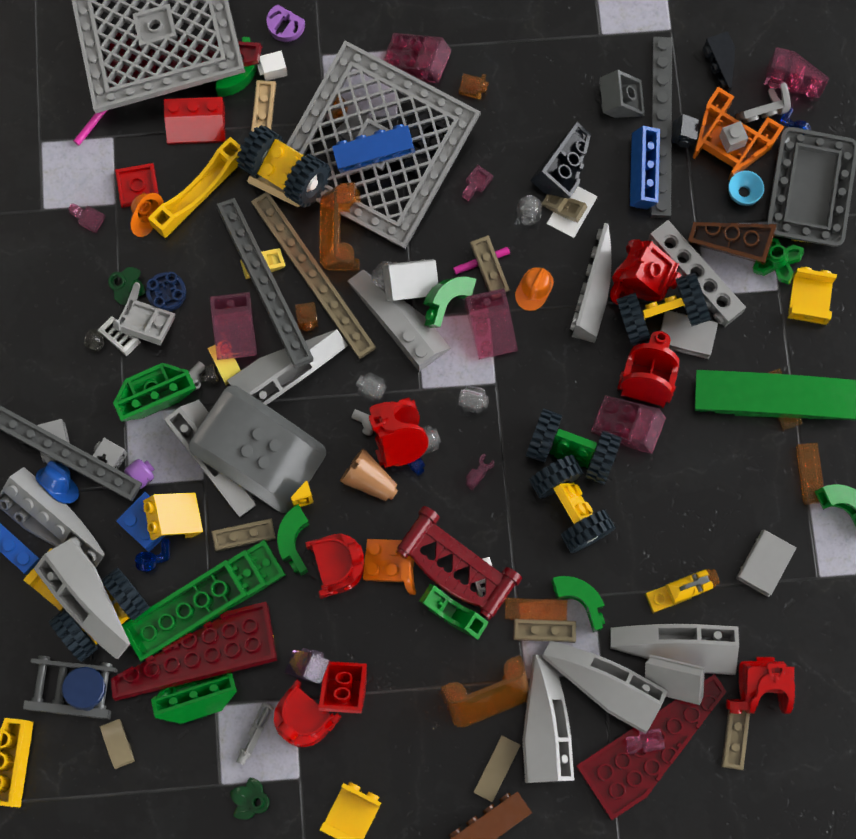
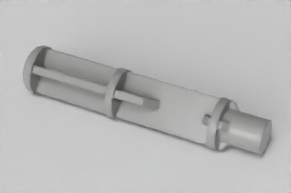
(254, 732)

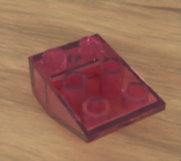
(418, 55)
(796, 72)
(491, 323)
(233, 326)
(634, 422)

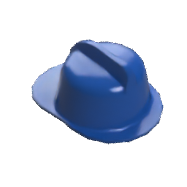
(57, 482)

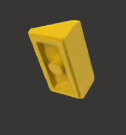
(302, 496)

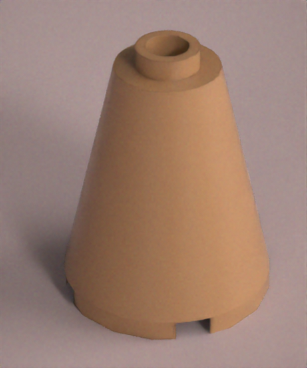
(369, 477)

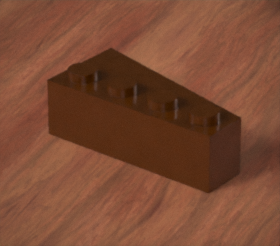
(735, 239)
(496, 819)

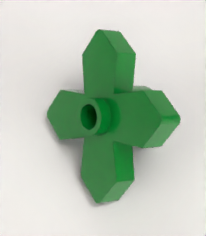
(779, 259)

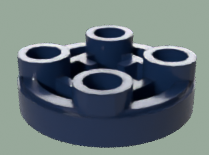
(166, 291)
(83, 688)

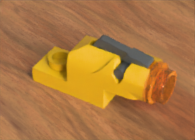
(682, 589)

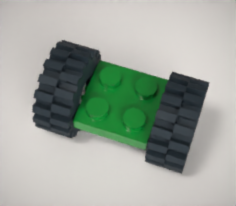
(570, 444)

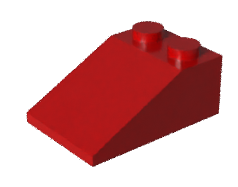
(343, 687)

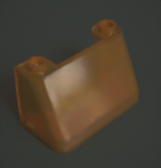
(332, 253)
(490, 700)

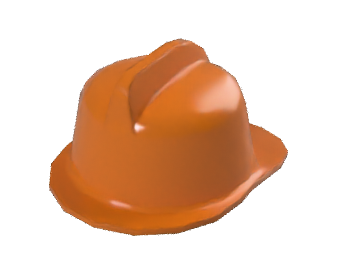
(142, 208)
(534, 289)

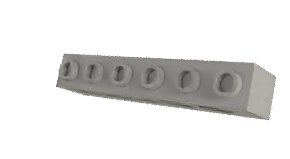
(707, 277)

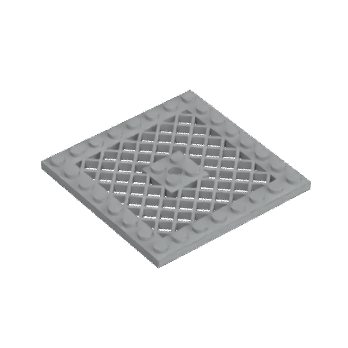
(157, 83)
(463, 119)

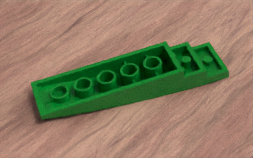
(775, 395)
(203, 599)

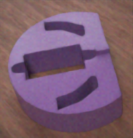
(276, 17)

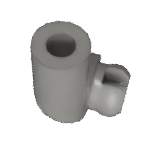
(197, 369)
(364, 418)

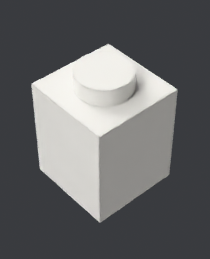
(272, 66)

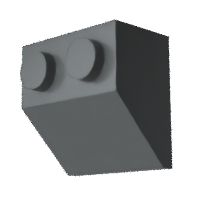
(621, 95)

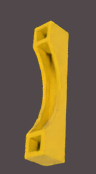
(177, 209)

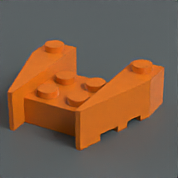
(716, 118)

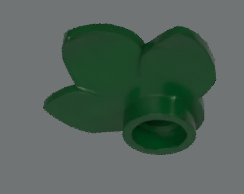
(128, 278)
(246, 797)

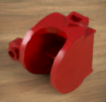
(644, 272)
(650, 371)
(398, 432)
(339, 563)
(763, 677)
(299, 718)

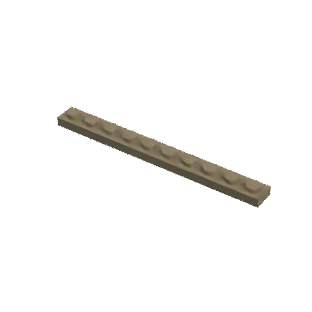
(313, 275)

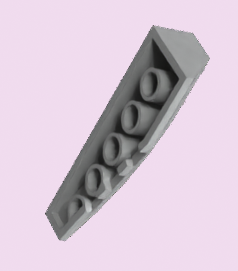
(402, 322)

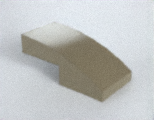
(567, 208)
(117, 743)

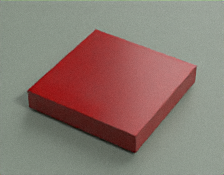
(135, 181)

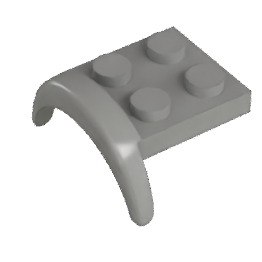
(776, 107)
(143, 319)

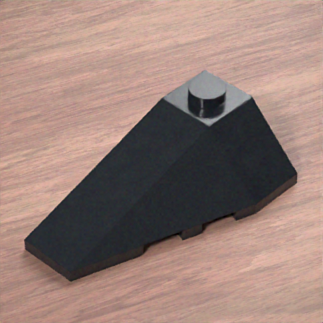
(562, 168)

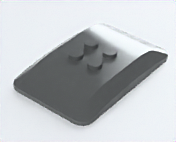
(812, 186)
(257, 448)

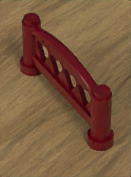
(497, 584)

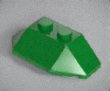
(152, 391)
(194, 699)

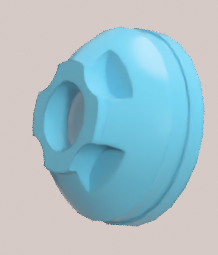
(747, 180)

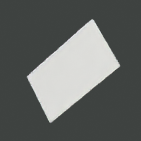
(568, 226)

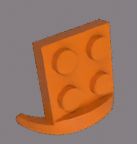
(386, 565)

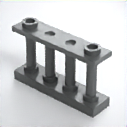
(57, 706)

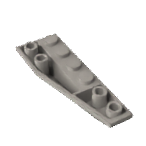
(595, 291)
(275, 373)
(184, 424)
(44, 516)
(82, 594)
(696, 644)
(609, 684)
(546, 728)

